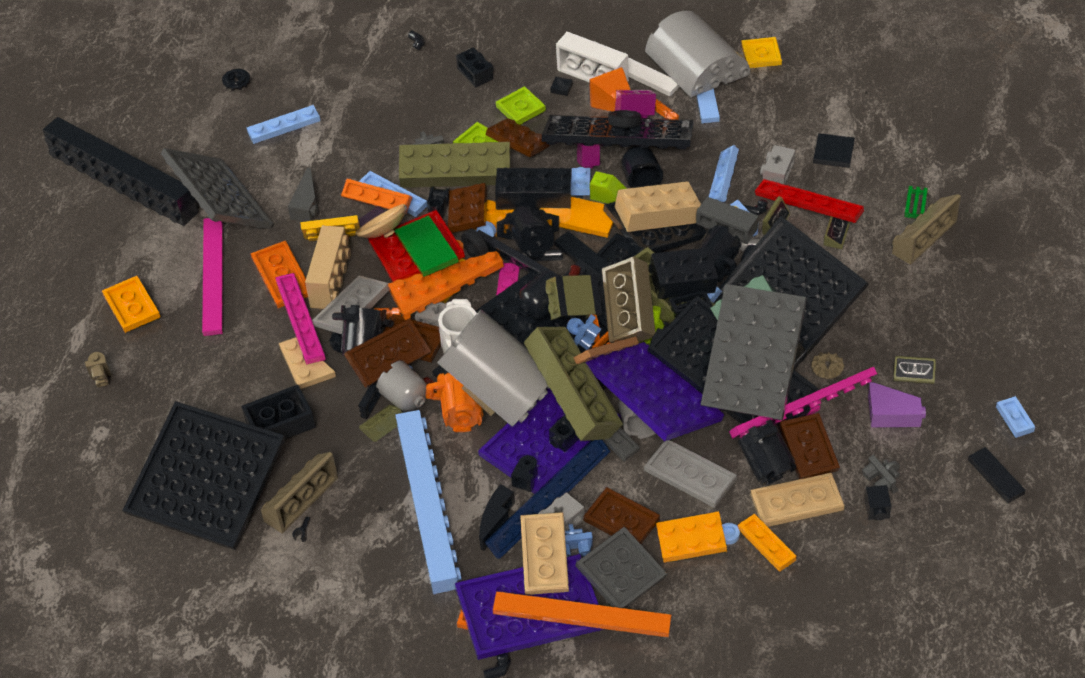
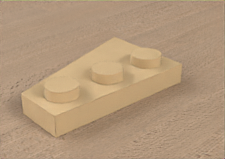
(304, 374)

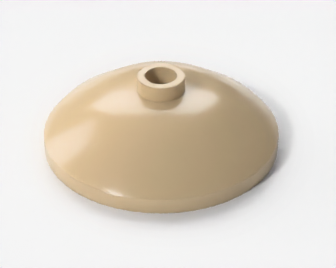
(383, 223)

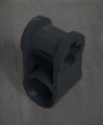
(438, 200)

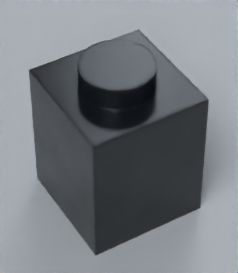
(877, 502)

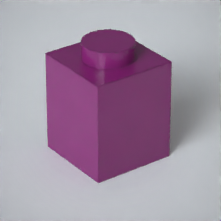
(588, 155)

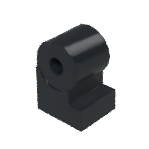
(524, 473)

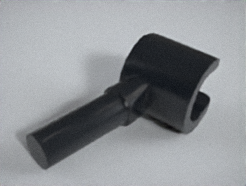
(301, 531)

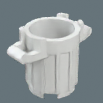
(454, 320)

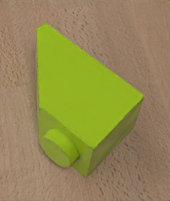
(604, 187)

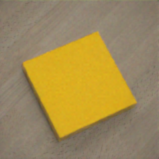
(761, 52)

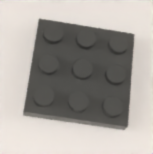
(621, 569)

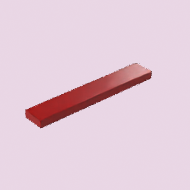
(810, 200)

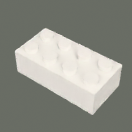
(587, 58)

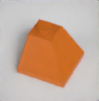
(604, 89)

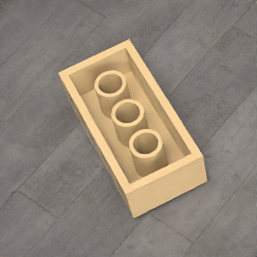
(657, 206)
(327, 266)

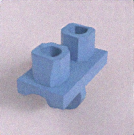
(585, 332)
(576, 539)

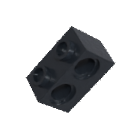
(474, 67)

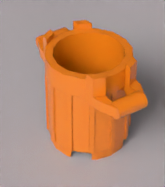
(457, 406)

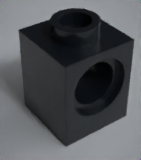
(562, 434)

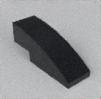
(495, 513)

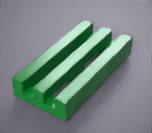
(917, 192)

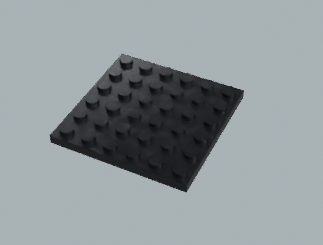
(804, 269)
(204, 475)

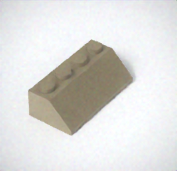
(926, 229)
(628, 300)
(300, 492)

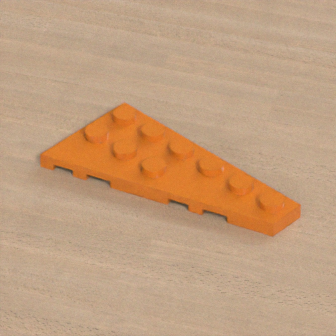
(419, 291)

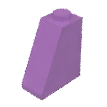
(893, 407)

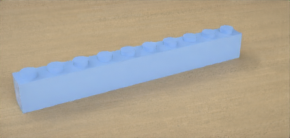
(426, 500)

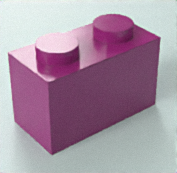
(636, 100)

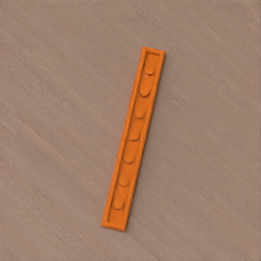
(582, 614)

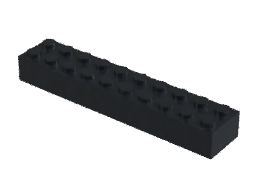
(120, 171)

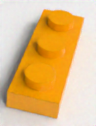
(767, 542)

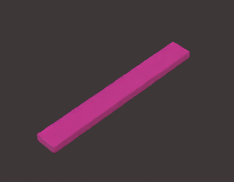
(212, 277)

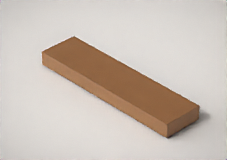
(605, 350)

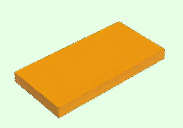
(583, 217)

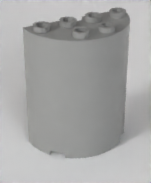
(694, 54)
(495, 368)

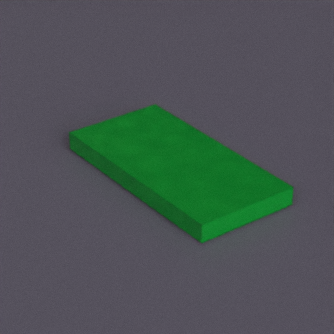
(426, 246)

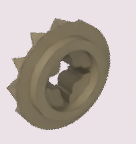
(819, 367)

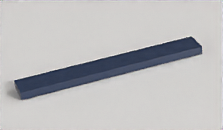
(557, 486)

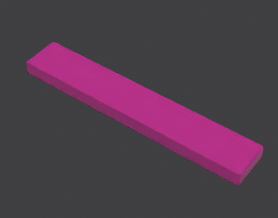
(300, 319)

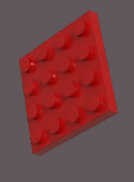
(395, 257)

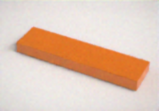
(374, 195)

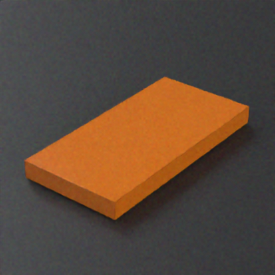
(276, 262)

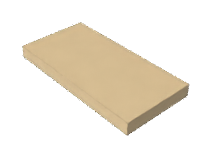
(797, 500)
(544, 553)

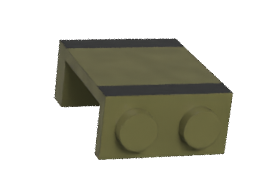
(573, 296)

